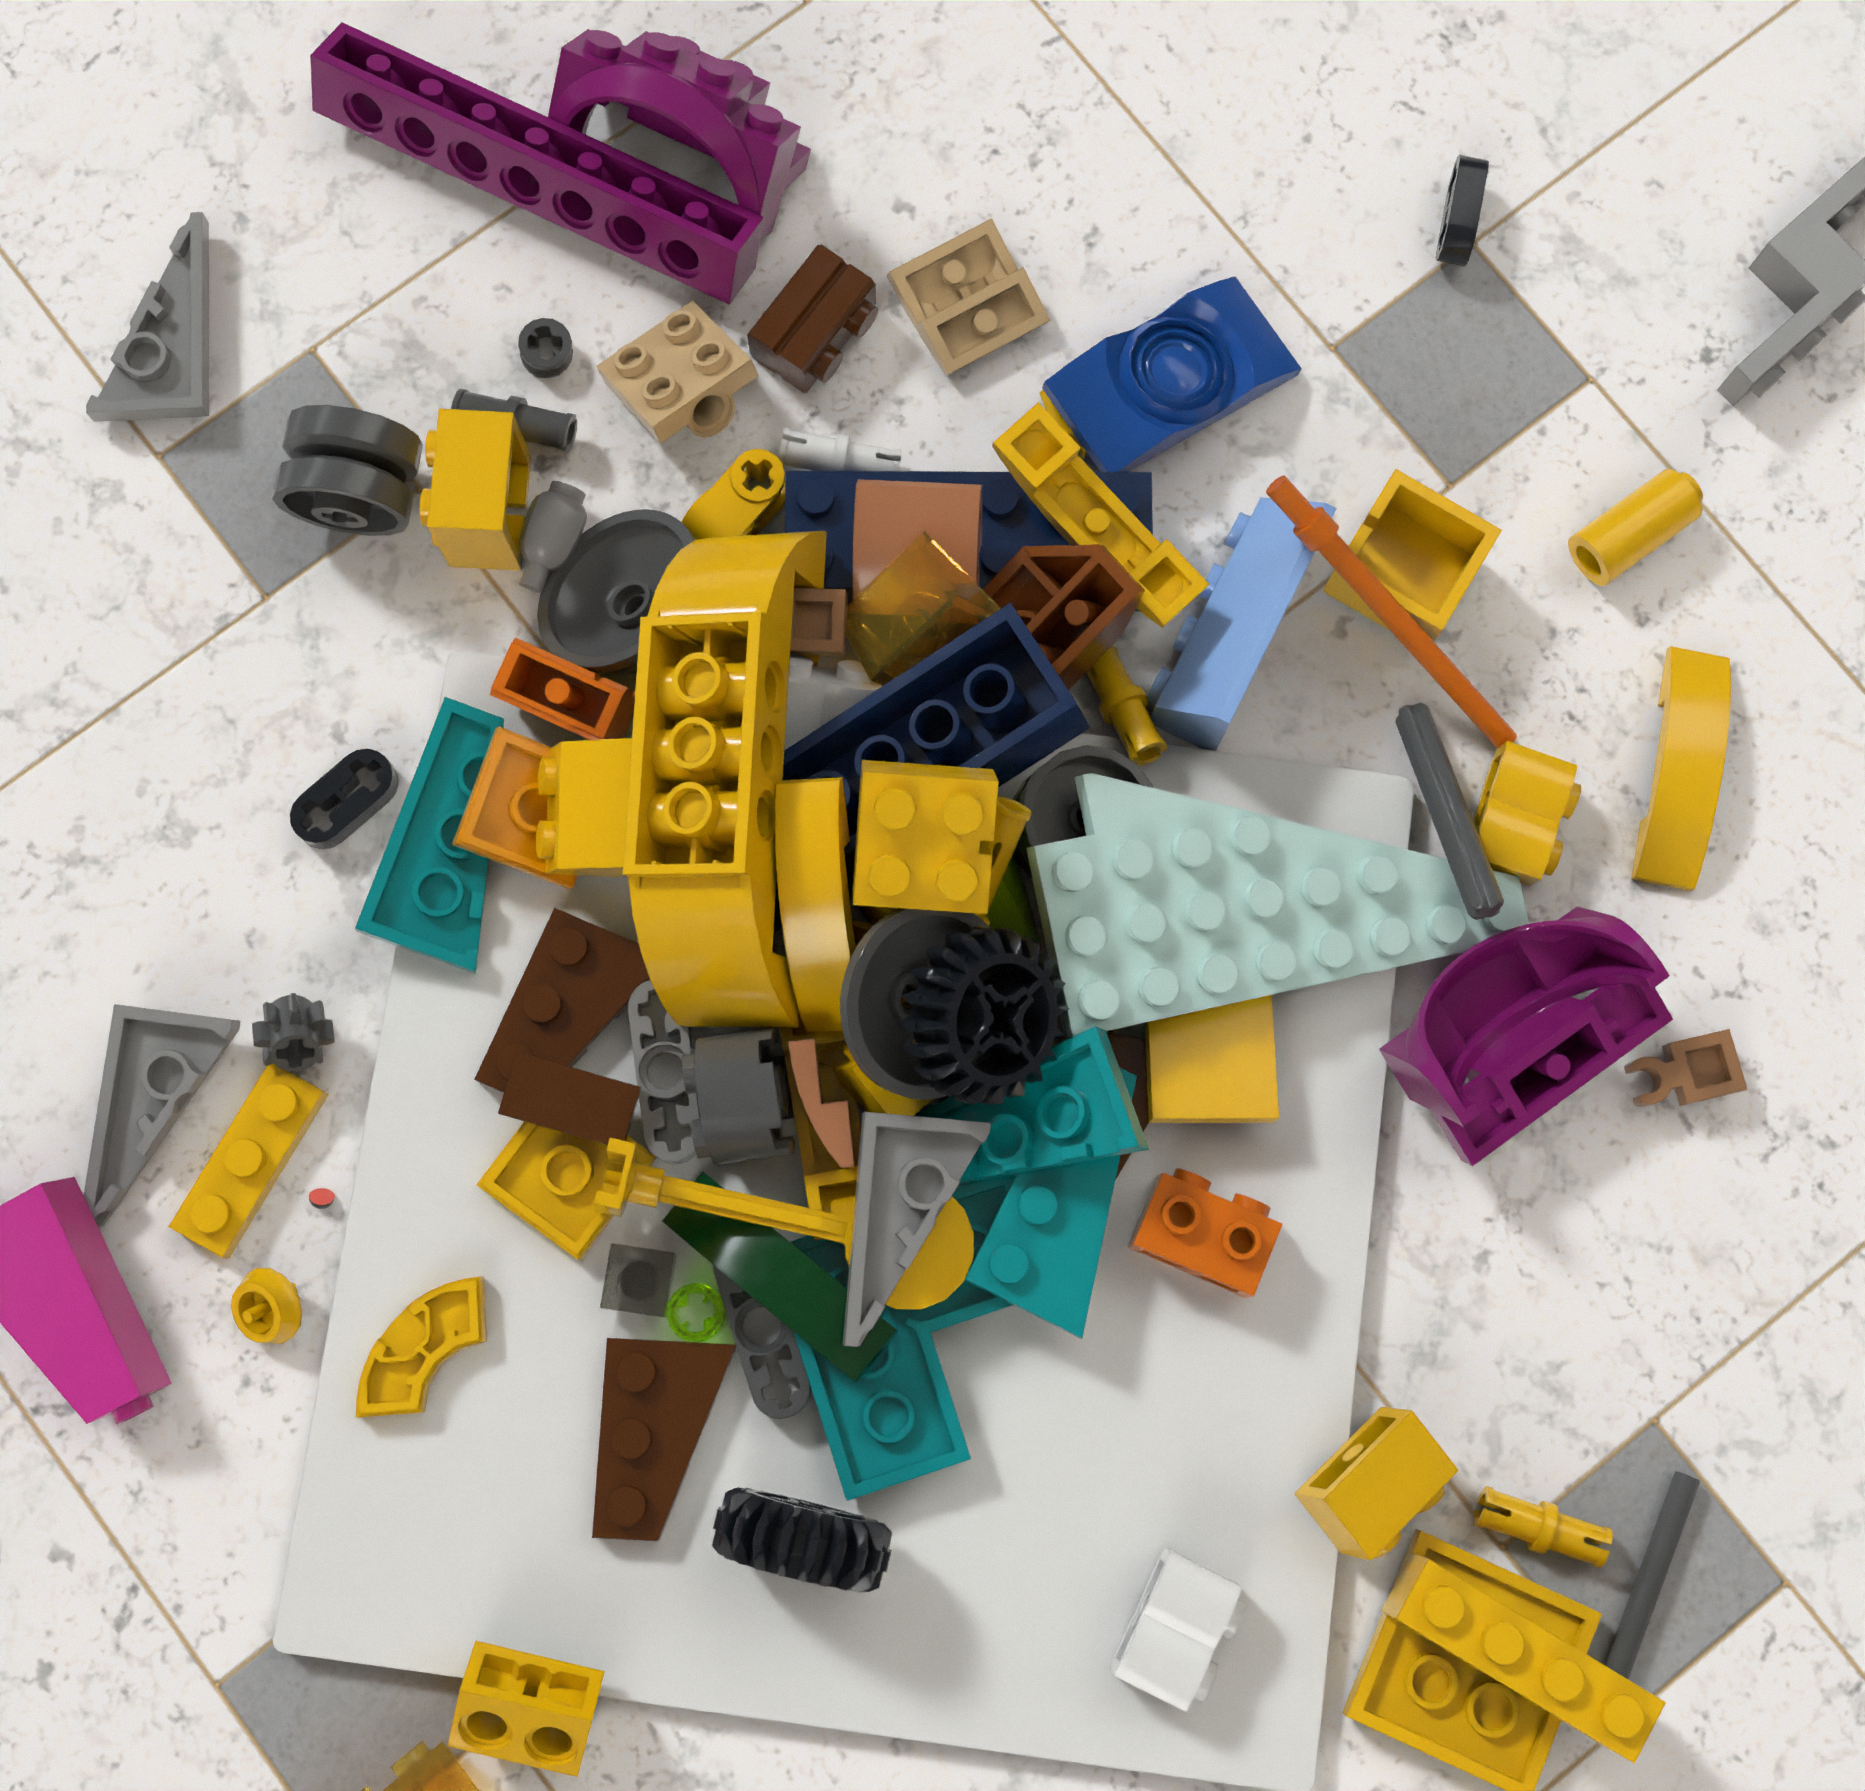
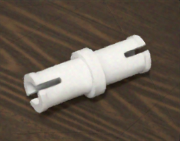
(833, 454)

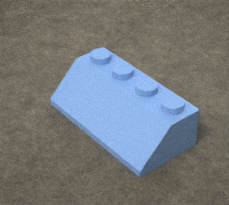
(1234, 628)

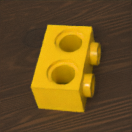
(525, 1708)

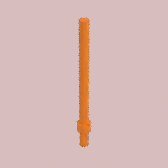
(1319, 532)

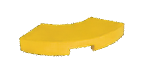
(418, 1344)

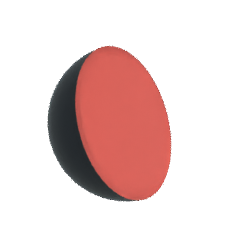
(321, 1198)

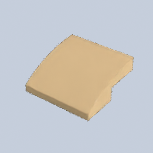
(968, 297)

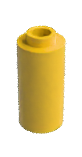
(1636, 526)

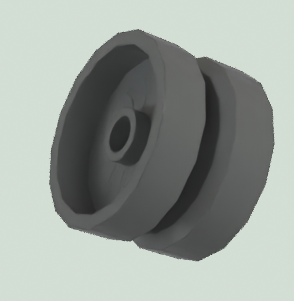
(347, 470)
(1054, 796)

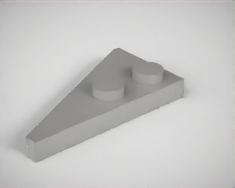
(165, 356)
(147, 1081)
(902, 1184)

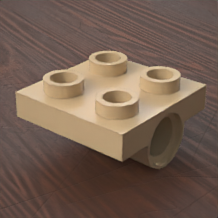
(680, 375)

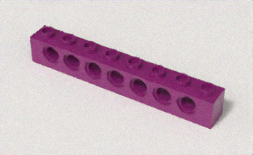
(535, 162)

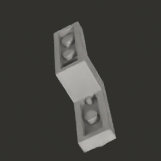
(1813, 276)

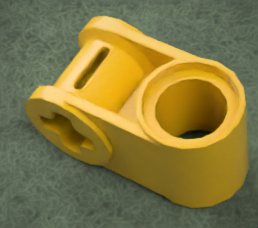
(731, 506)

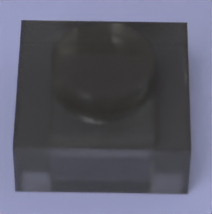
(638, 1280)

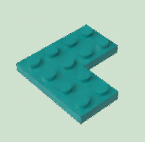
(900, 1411)

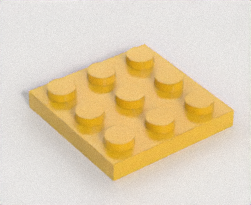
(1451, 1707)

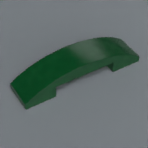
(781, 1282)

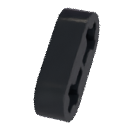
(1462, 210)
(335, 787)

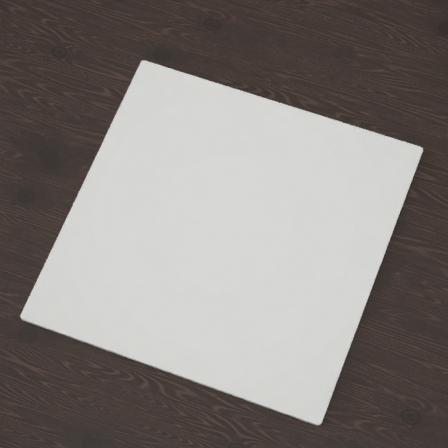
(1005, 1573)

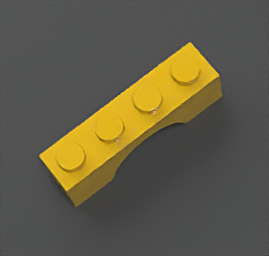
(1523, 1657)

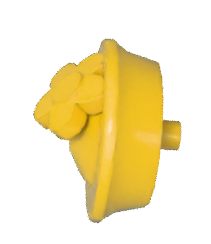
(266, 1307)

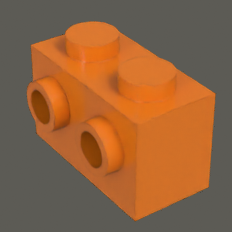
(1206, 1233)

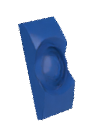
(1170, 376)

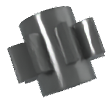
(293, 1033)

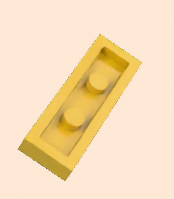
(248, 1161)

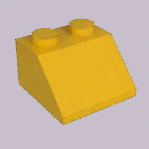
(584, 807)

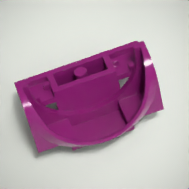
(691, 99)
(1518, 1033)

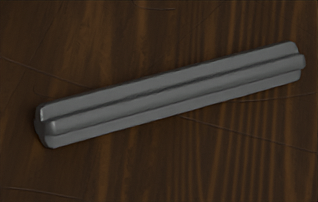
(1449, 812)

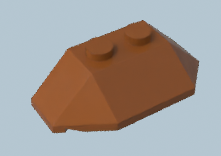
(1070, 601)

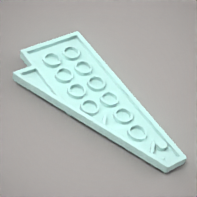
(1221, 905)

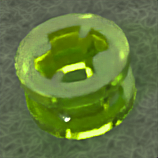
(681, 1299)

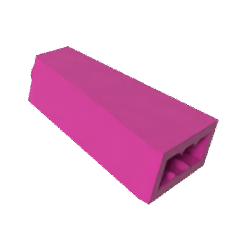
(72, 1305)

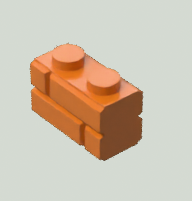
(563, 693)

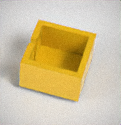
(476, 475)
(1419, 550)
(924, 837)

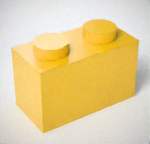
(1377, 1483)

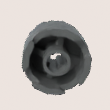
(739, 1097)

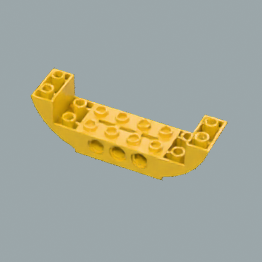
(708, 776)

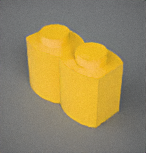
(1523, 809)

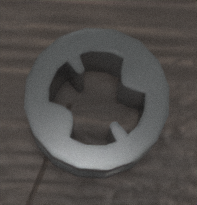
(531, 357)

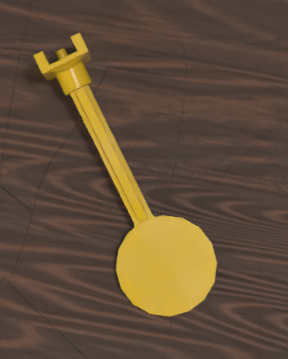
(929, 1280)

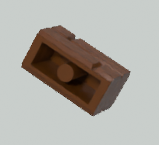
(814, 320)

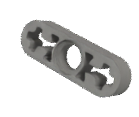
(656, 1120)

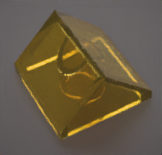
(913, 610)

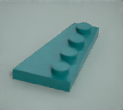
(425, 887)

